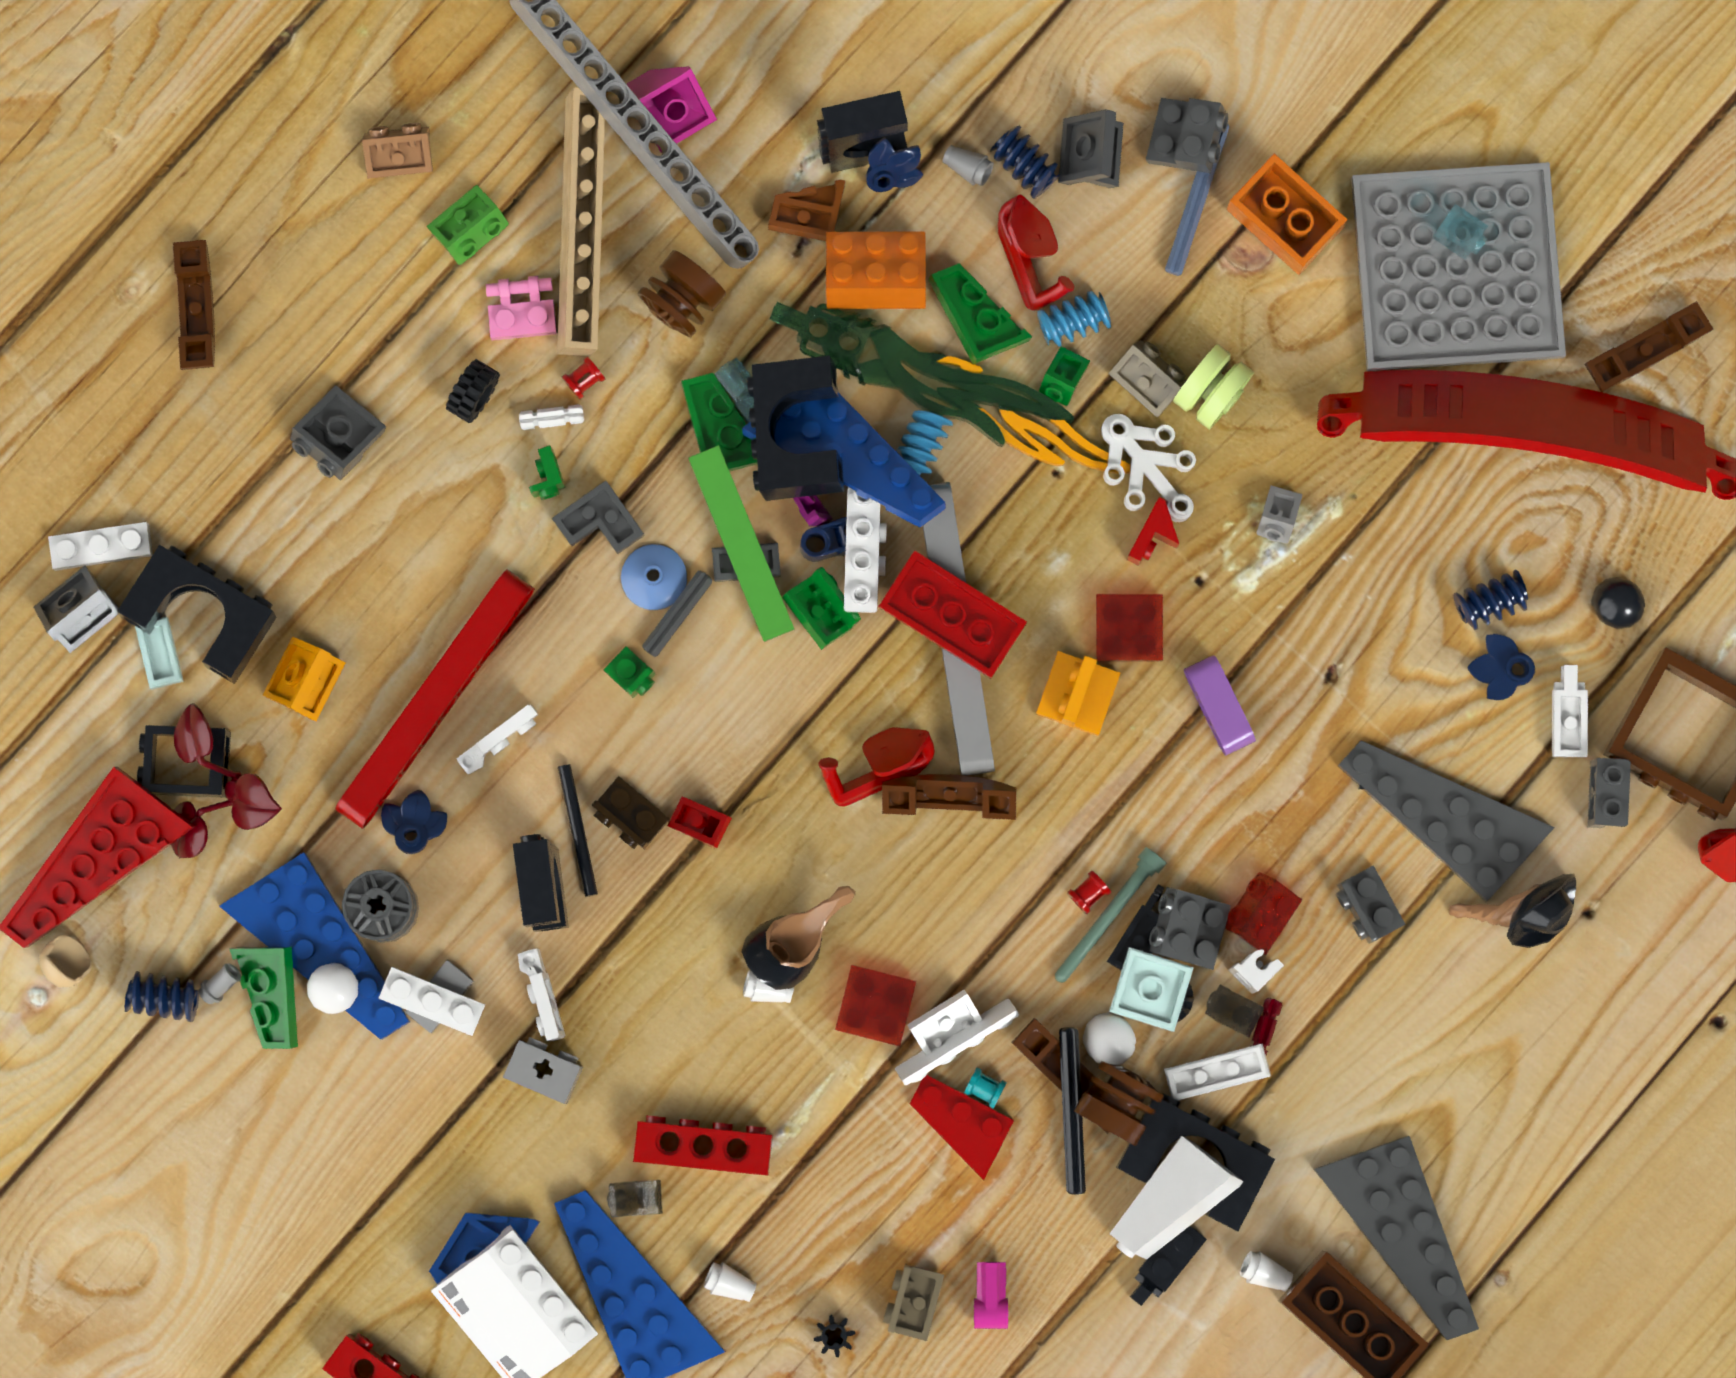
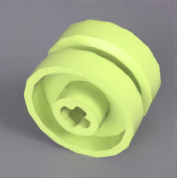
(1215, 388)

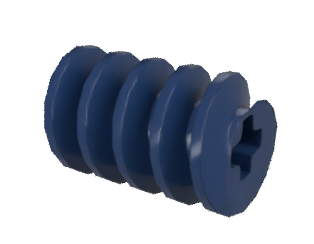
(1025, 162)
(1492, 599)
(162, 997)

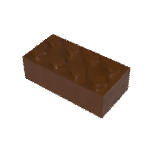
(1352, 1320)

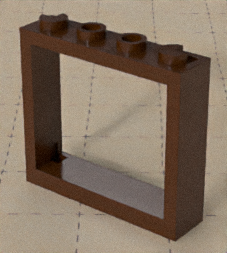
(1649, 773)

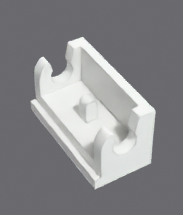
(1251, 975)

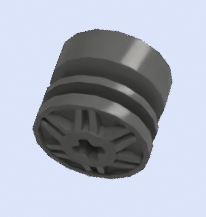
(400, 903)

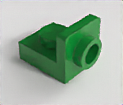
(1063, 376)
(547, 468)
(630, 673)

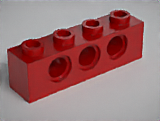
(649, 1147)
(354, 1348)

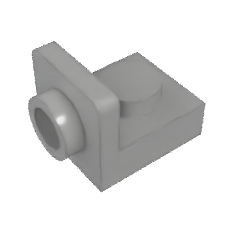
(1279, 514)

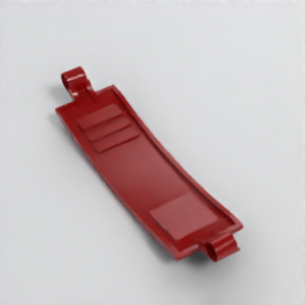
(1531, 418)

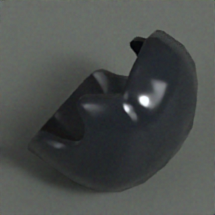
(1618, 602)

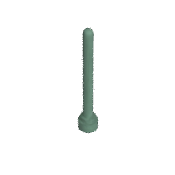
(1147, 865)

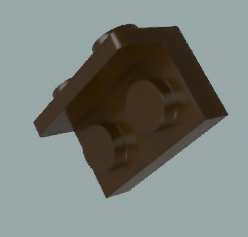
(630, 813)

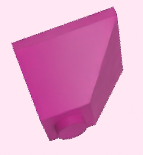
(674, 101)

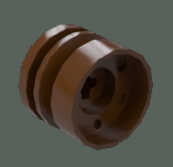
(681, 294)
(1119, 1102)

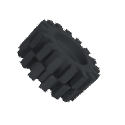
(472, 391)

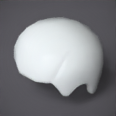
(332, 988)
(1109, 1039)

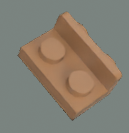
(397, 151)

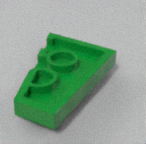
(974, 316)
(717, 421)
(270, 985)

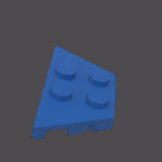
(473, 1236)

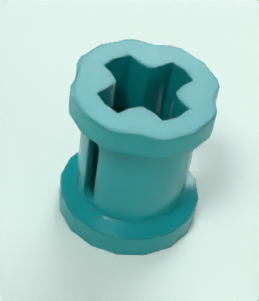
(985, 1087)

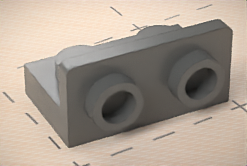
(1609, 793)
(1370, 905)

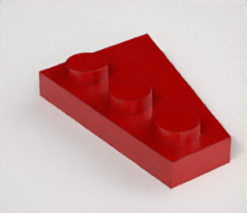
(964, 1123)

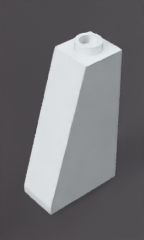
(1173, 1199)

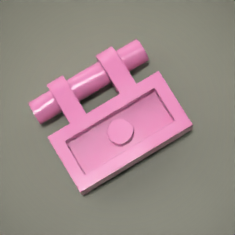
(523, 318)

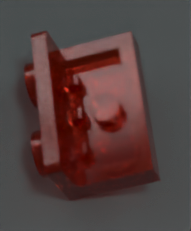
(1262, 912)

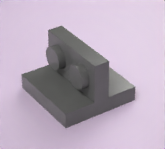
(1091, 149)
(76, 609)

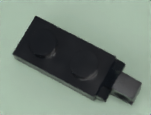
(1166, 1264)

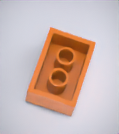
(1286, 214)
(876, 270)

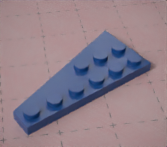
(867, 459)
(299, 912)
(639, 1310)

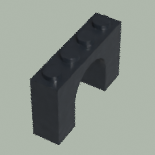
(854, 127)
(776, 389)
(170, 576)
(540, 884)
(1168, 1124)

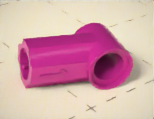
(991, 1299)

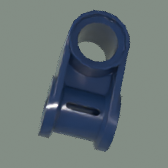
(833, 537)

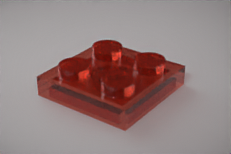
(1129, 627)
(875, 1005)

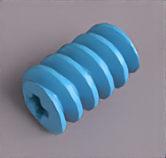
(1074, 318)
(923, 439)

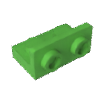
(468, 225)

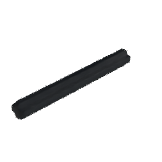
(1071, 1120)

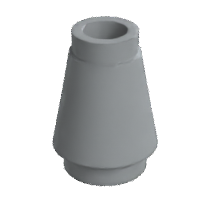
(968, 164)

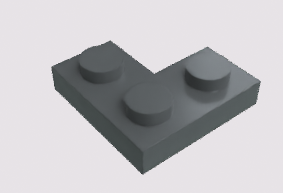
(599, 510)

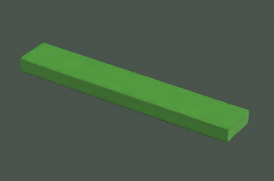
(741, 543)

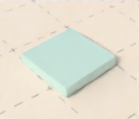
(1151, 989)

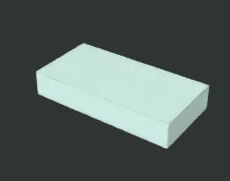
(160, 655)

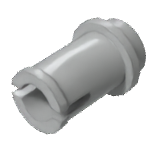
(213, 989)

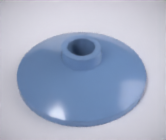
(658, 593)

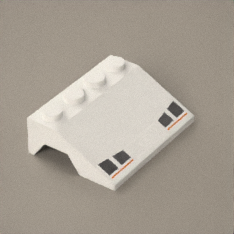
(514, 1309)

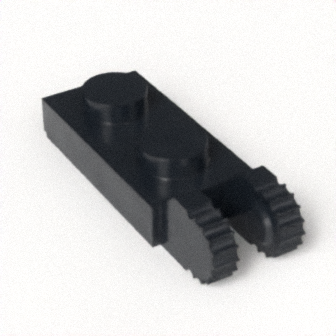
(1138, 931)

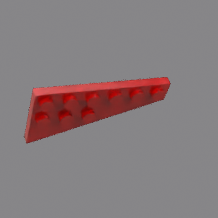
(105, 844)

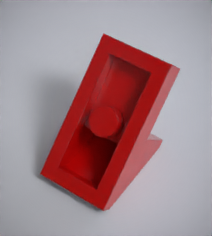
(1158, 526)
(699, 822)

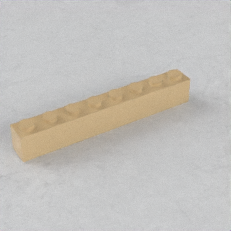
(581, 227)

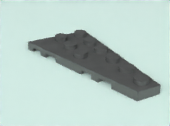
(1461, 827)
(1397, 1215)

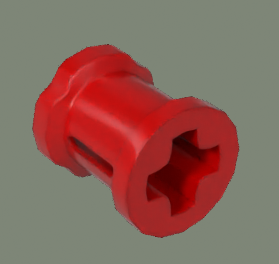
(579, 388)
(1089, 892)

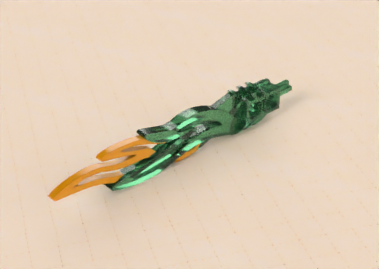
(973, 385)

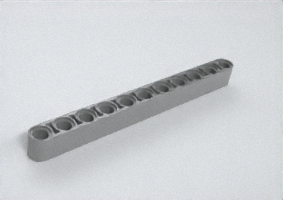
(638, 140)

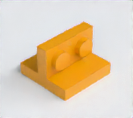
(304, 678)
(1078, 693)

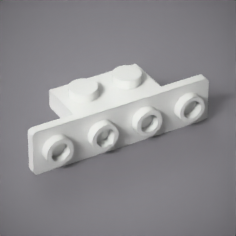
(862, 554)
(949, 1031)

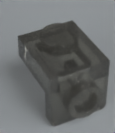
(1233, 1010)
(635, 1198)

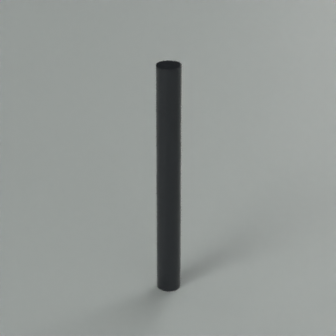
(577, 830)

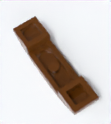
(195, 305)
(1649, 347)
(949, 793)
(1044, 1052)

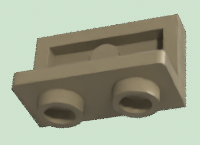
(914, 1302)

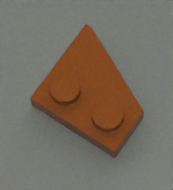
(807, 212)

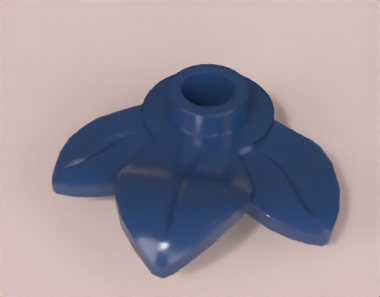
(896, 166)
(1497, 665)
(413, 817)

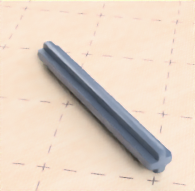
(1191, 217)

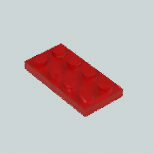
(952, 614)

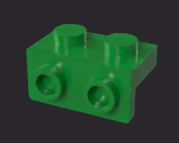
(820, 608)

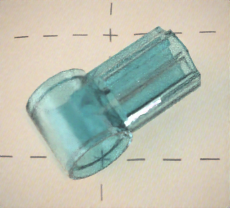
(734, 380)

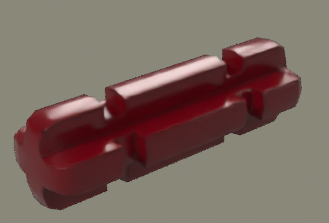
(1267, 1023)

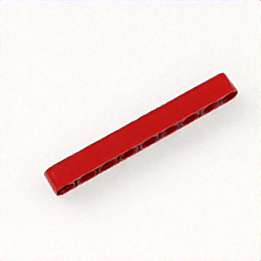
(434, 699)

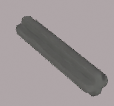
(677, 613)

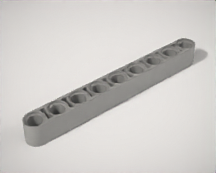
(962, 680)

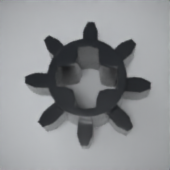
(832, 1326)

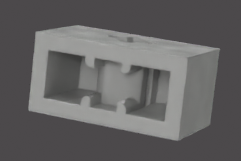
(524, 1072)

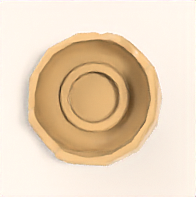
(64, 961)

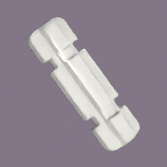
(551, 417)

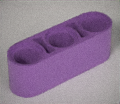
(1219, 705)

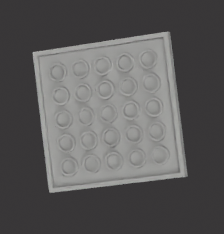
(1433, 305)

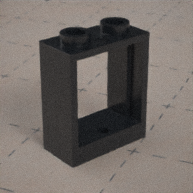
(219, 755)

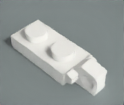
(1569, 715)
(497, 740)
(541, 993)

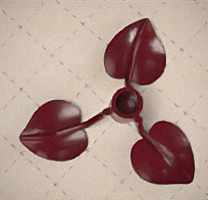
(246, 794)

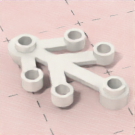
(1144, 463)

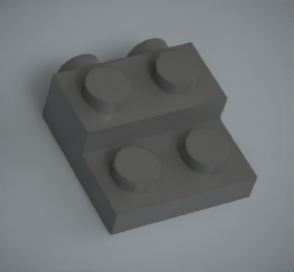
(1187, 134)
(336, 433)
(1189, 928)

